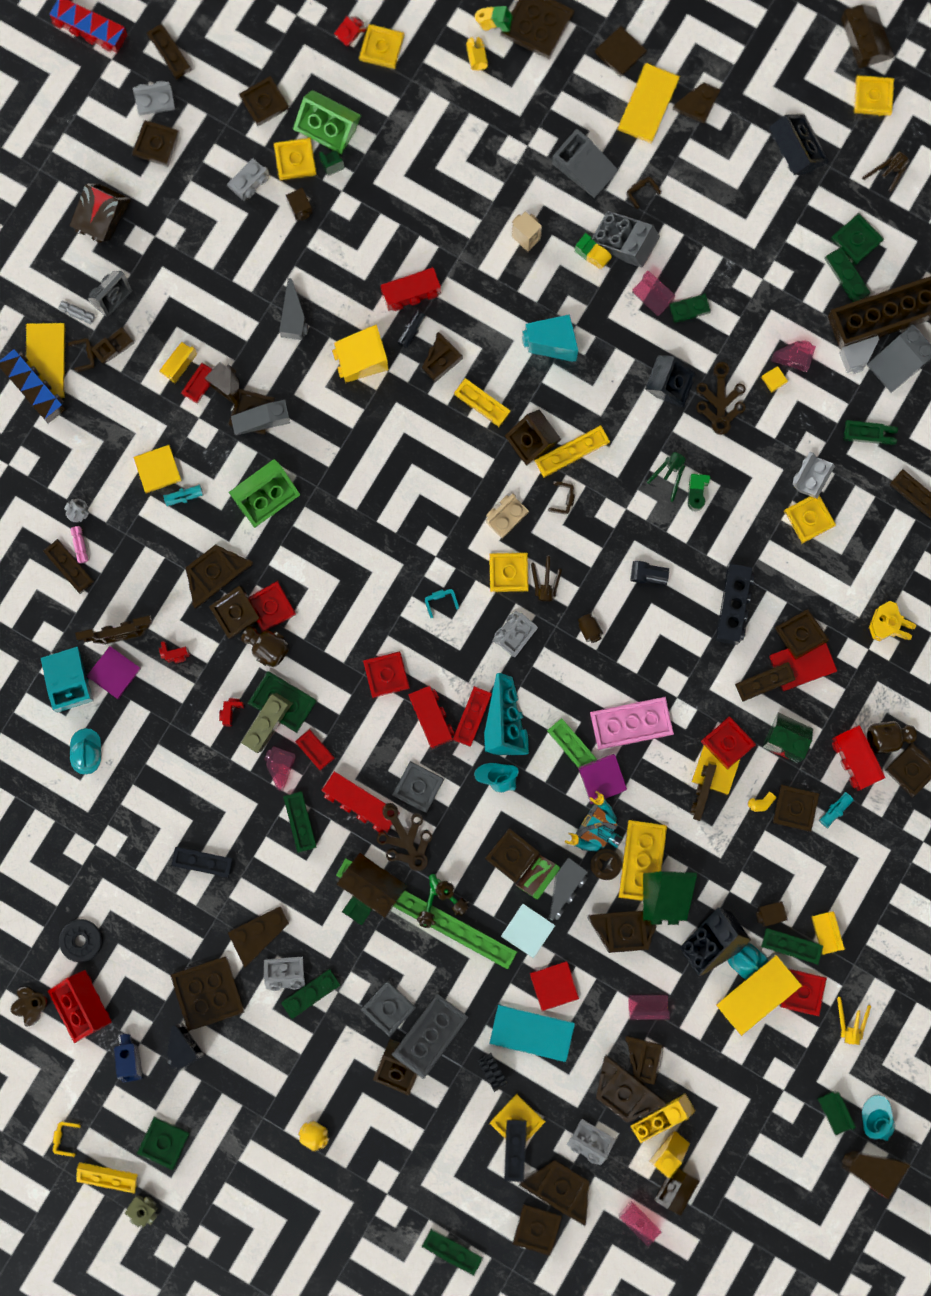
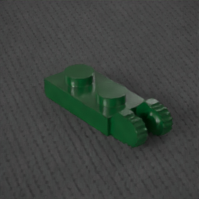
(868, 432)

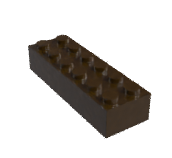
(882, 313)

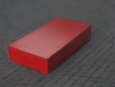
(197, 384)
(314, 750)

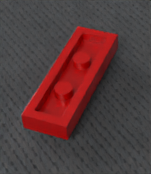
(472, 716)

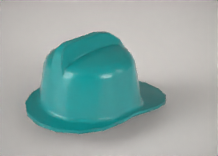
(85, 751)
(498, 776)
(748, 961)
(878, 1118)

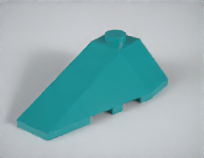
(504, 727)

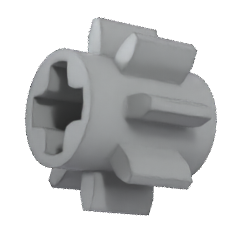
(76, 510)

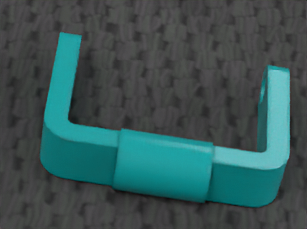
(437, 595)

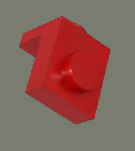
(350, 30)
(177, 655)
(226, 714)

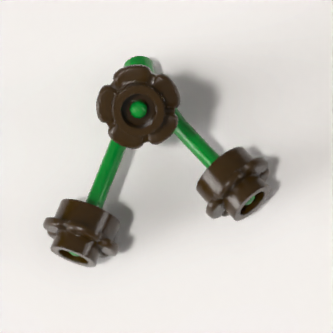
(443, 890)

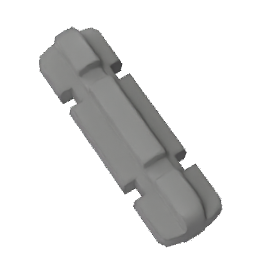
(76, 312)

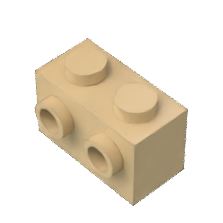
(526, 230)

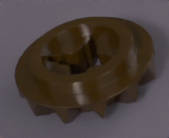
(615, 863)

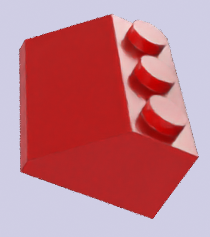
(858, 758)
(79, 1006)

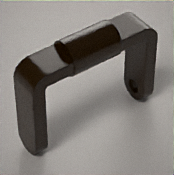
(638, 185)
(90, 353)
(569, 501)

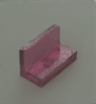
(653, 293)
(648, 1007)

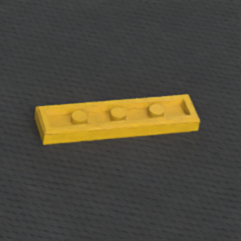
(572, 451)

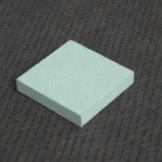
(528, 930)

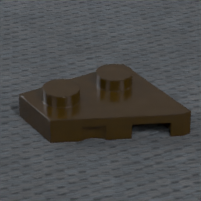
(698, 102)
(441, 358)
(645, 1058)

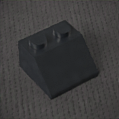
(671, 380)

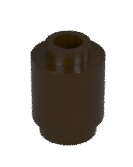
(590, 628)

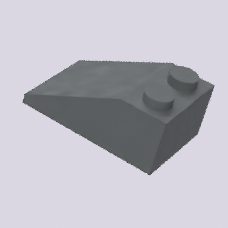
(110, 293)
(901, 358)

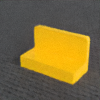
(178, 362)
(828, 932)

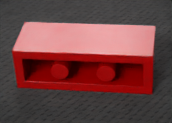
(411, 289)
(431, 717)

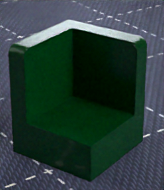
(331, 162)
(357, 910)

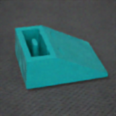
(66, 680)

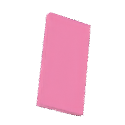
(631, 723)

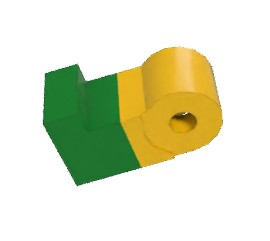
(494, 17)
(592, 252)

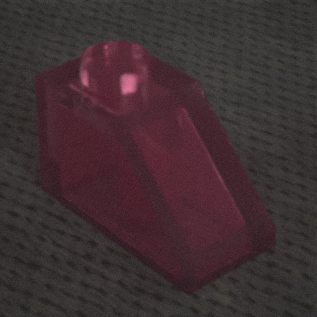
(796, 355)
(279, 765)

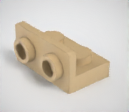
(506, 515)

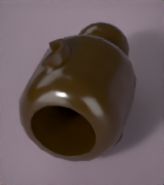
(267, 647)
(889, 736)

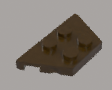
(213, 572)
(623, 931)
(624, 1092)
(560, 1189)

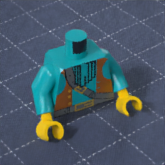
(597, 827)

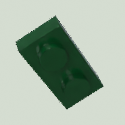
(689, 308)

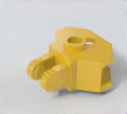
(891, 623)

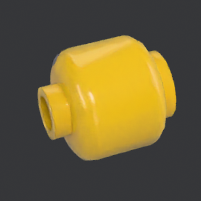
(313, 1135)

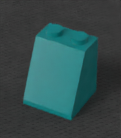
(551, 338)

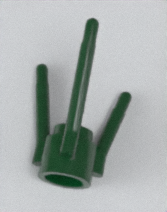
(674, 464)

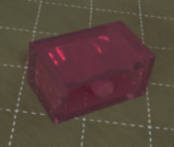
(639, 1223)

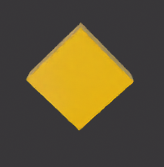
(774, 379)

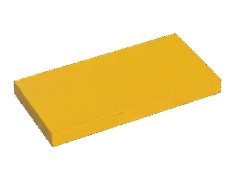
(648, 103)
(47, 353)
(641, 855)
(758, 995)

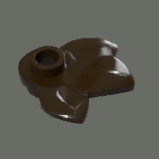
(26, 1006)

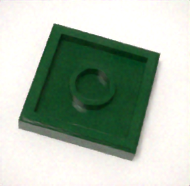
(857, 238)
(163, 1143)

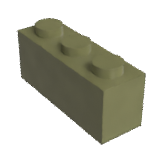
(266, 722)

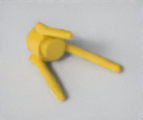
(854, 1034)

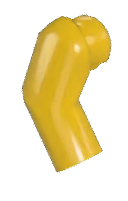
(761, 805)

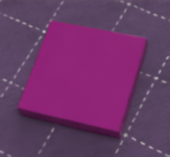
(113, 672)
(602, 777)

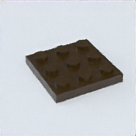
(538, 25)
(207, 993)

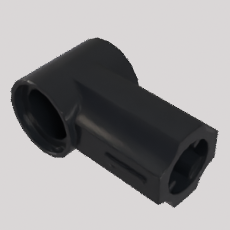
(644, 572)

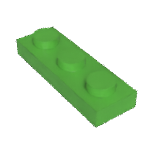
(571, 744)

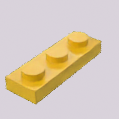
(482, 402)
(106, 1177)

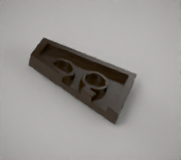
(257, 934)

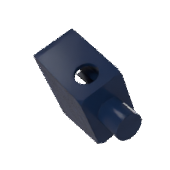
(127, 1068)

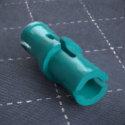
(183, 495)
(836, 810)

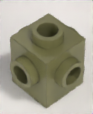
(135, 1214)

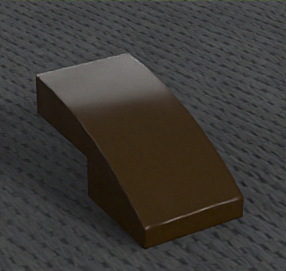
(113, 346)

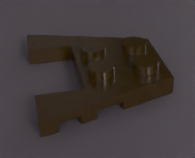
(109, 635)

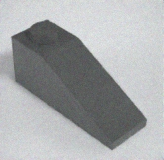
(293, 320)
(261, 417)

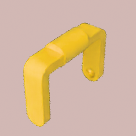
(57, 1138)

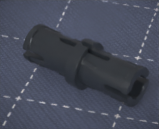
(411, 329)

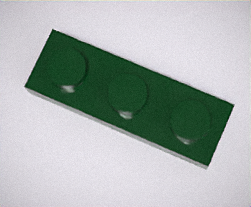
(847, 275)
(299, 822)
(792, 946)
(310, 994)
(452, 1252)

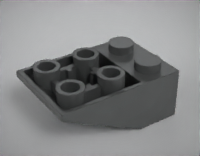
(584, 163)
(626, 238)
(565, 883)

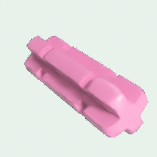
(79, 544)

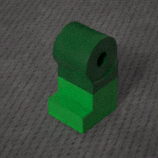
(695, 491)

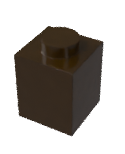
(299, 204)
(771, 914)

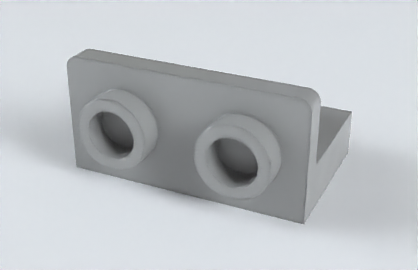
(154, 98)
(248, 179)
(812, 475)
(514, 633)
(284, 973)
(591, 1142)

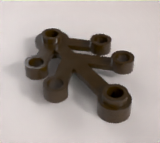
(720, 401)
(406, 840)

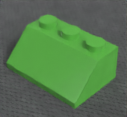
(326, 121)
(264, 493)

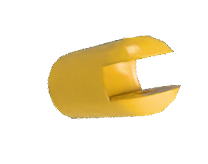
(476, 55)

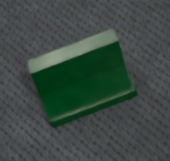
(836, 1112)

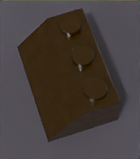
(866, 35)
(372, 885)

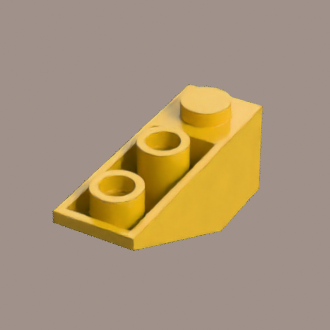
(663, 1118)

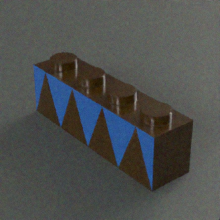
(32, 388)

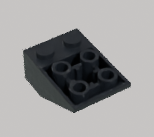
(715, 941)

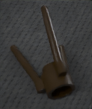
(896, 163)
(546, 592)

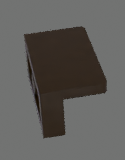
(677, 1191)

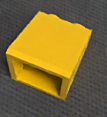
(360, 355)

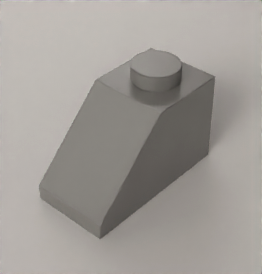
(858, 354)

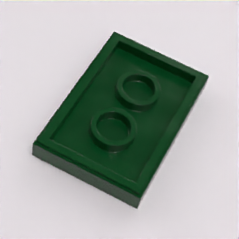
(301, 702)

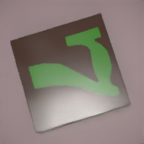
(538, 876)

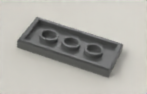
(430, 1036)

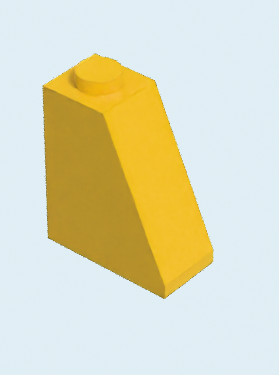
(670, 1154)

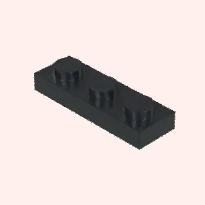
(202, 862)
(515, 1150)

